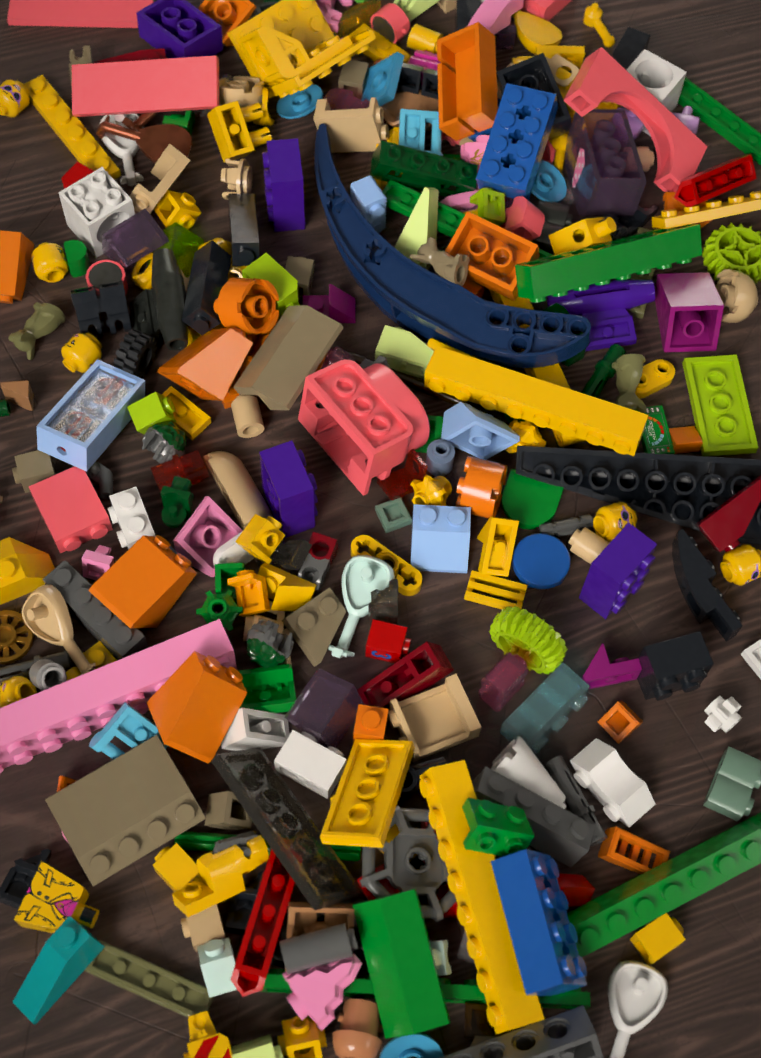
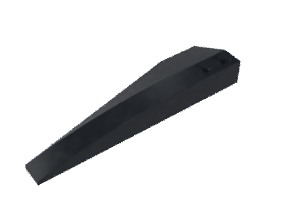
(658, 485)

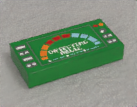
(656, 436)

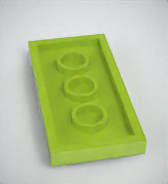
(720, 405)

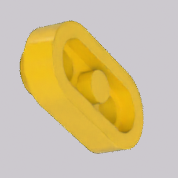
(653, 379)

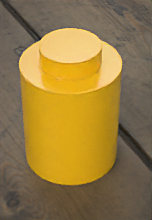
(423, 39)

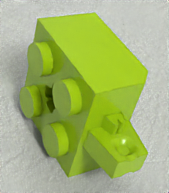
(285, 284)

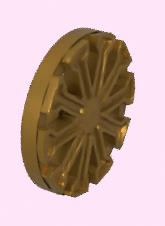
(10, 635)

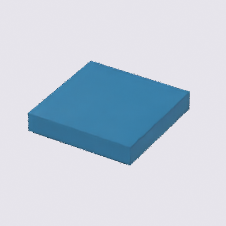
(383, 79)

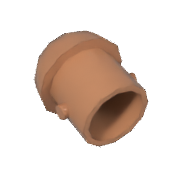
(358, 1030)

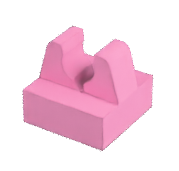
(96, 563)

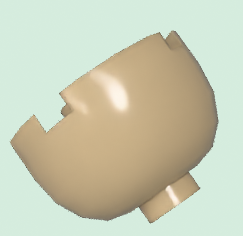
(243, 89)
(737, 294)

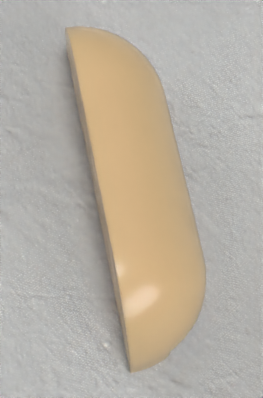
(236, 486)

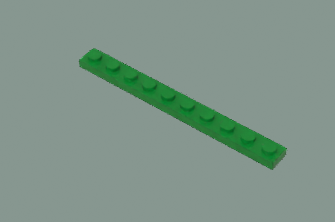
(452, 993)

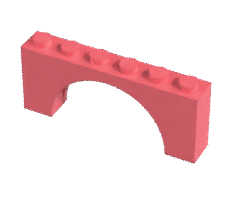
(607, 81)

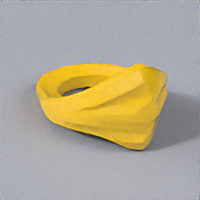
(266, 120)
(143, 280)

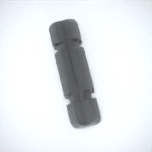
(567, 526)

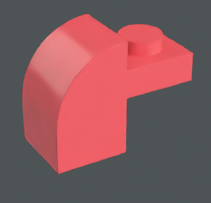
(524, 219)

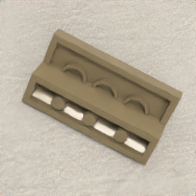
(288, 356)

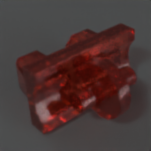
(186, 466)

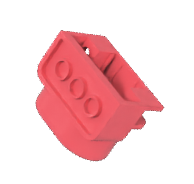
(363, 419)

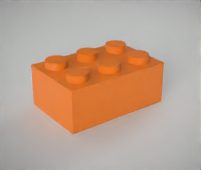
(491, 253)

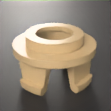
(237, 178)

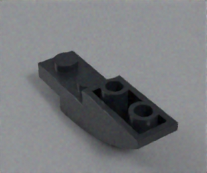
(695, 579)

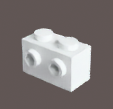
(131, 516)
(310, 763)

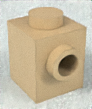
(203, 926)

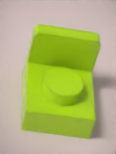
(490, 205)

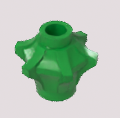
(217, 602)

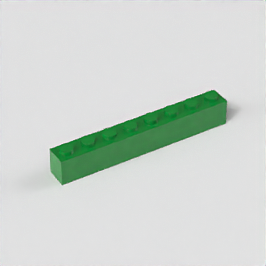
(607, 261)
(667, 886)

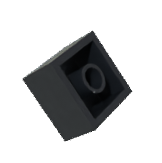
(674, 666)

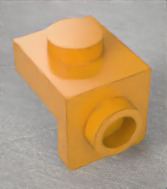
(250, 592)

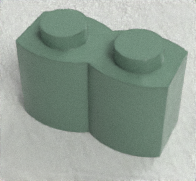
(734, 784)

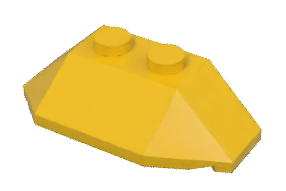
(21, 569)

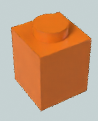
(370, 723)

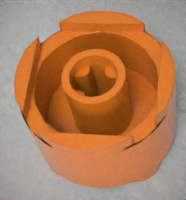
(248, 305)
(481, 486)

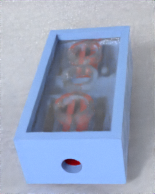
(89, 415)

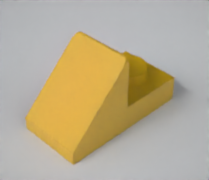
(498, 546)
(286, 589)

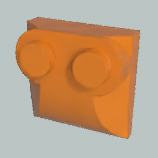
(228, 14)

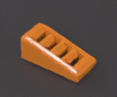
(616, 834)

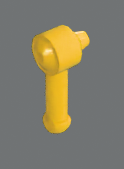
(592, 18)
(559, 145)

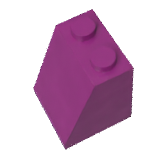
(688, 312)

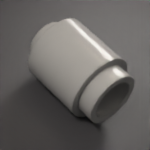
(40, 668)

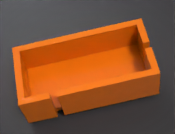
(470, 96)

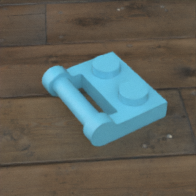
(413, 129)
(129, 727)

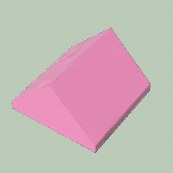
(204, 534)

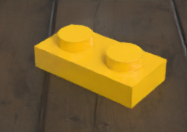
(187, 414)

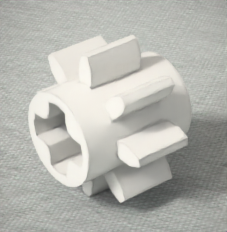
(723, 714)

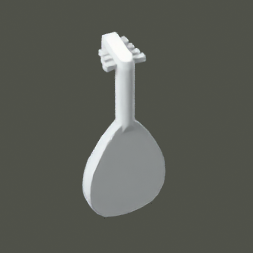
(123, 148)
(634, 998)

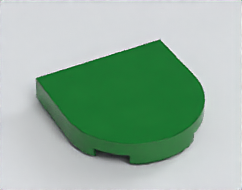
(529, 500)

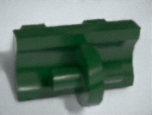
(177, 502)

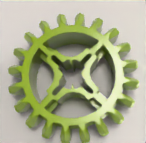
(740, 249)
(530, 638)

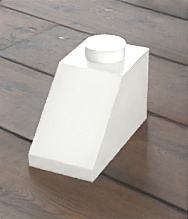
(255, 730)

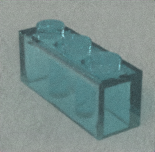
(546, 708)

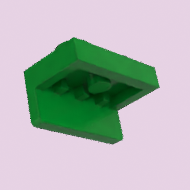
(269, 688)
(496, 828)

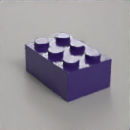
(179, 29)
(284, 185)
(289, 488)
(618, 571)

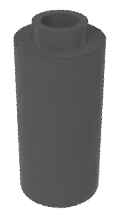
(318, 948)

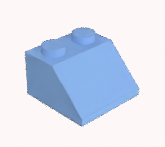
(476, 431)
(440, 538)

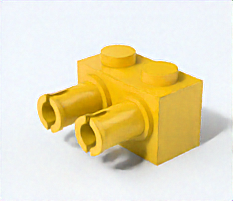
(231, 130)

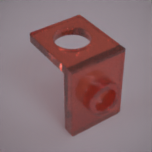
(399, 482)

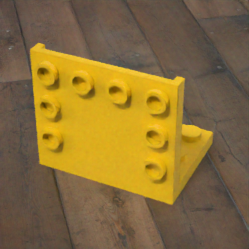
(305, 23)

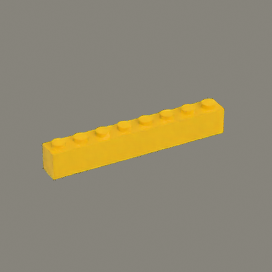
(535, 401)
(477, 900)

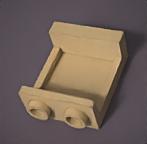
(352, 128)
(168, 170)
(435, 718)

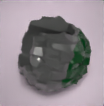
(164, 441)
(268, 646)

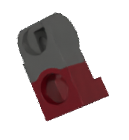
(318, 559)

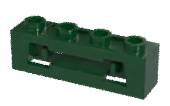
(422, 169)

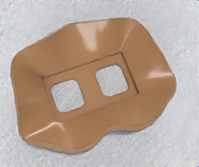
(410, 101)

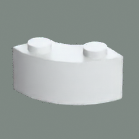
(612, 783)

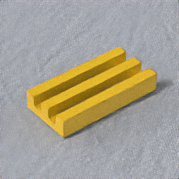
(496, 582)

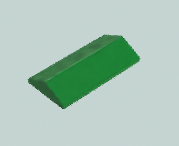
(401, 964)

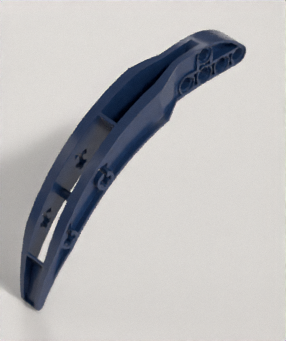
(432, 304)

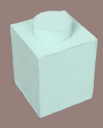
(217, 966)

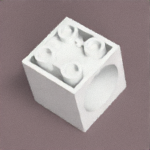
(659, 78)
(95, 207)

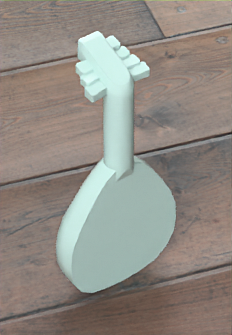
(359, 579)

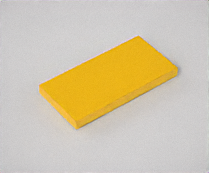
(368, 793)

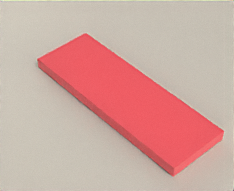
(76, 13)
(145, 86)

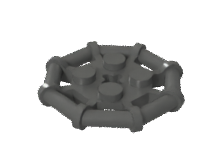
(400, 872)

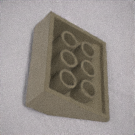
(124, 809)

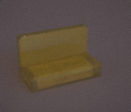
(356, 16)

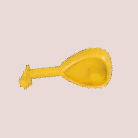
(535, 31)

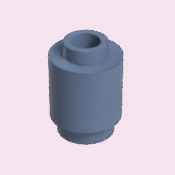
(440, 457)

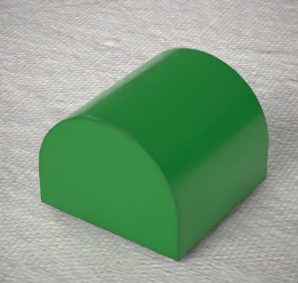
(77, 257)

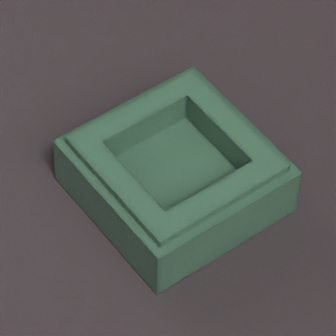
(393, 515)

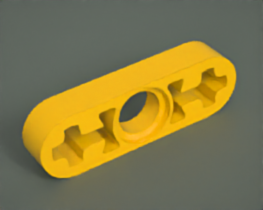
(407, 570)

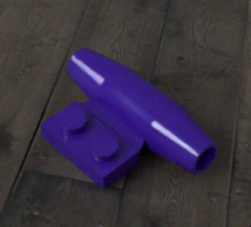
(607, 309)

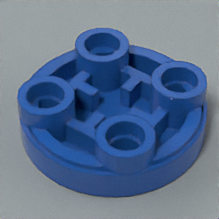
(541, 561)

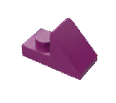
(336, 305)
(602, 673)

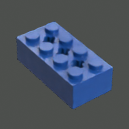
(531, 134)
(539, 923)

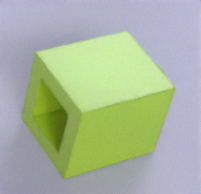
(151, 411)

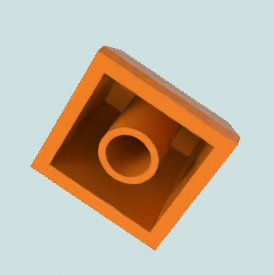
(14, 265)
(209, 363)
(144, 582)
(197, 706)

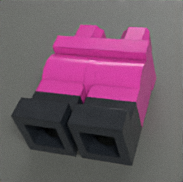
(422, 72)

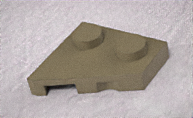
(316, 624)

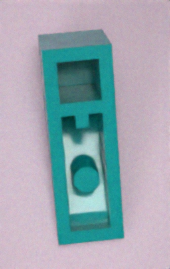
(56, 968)

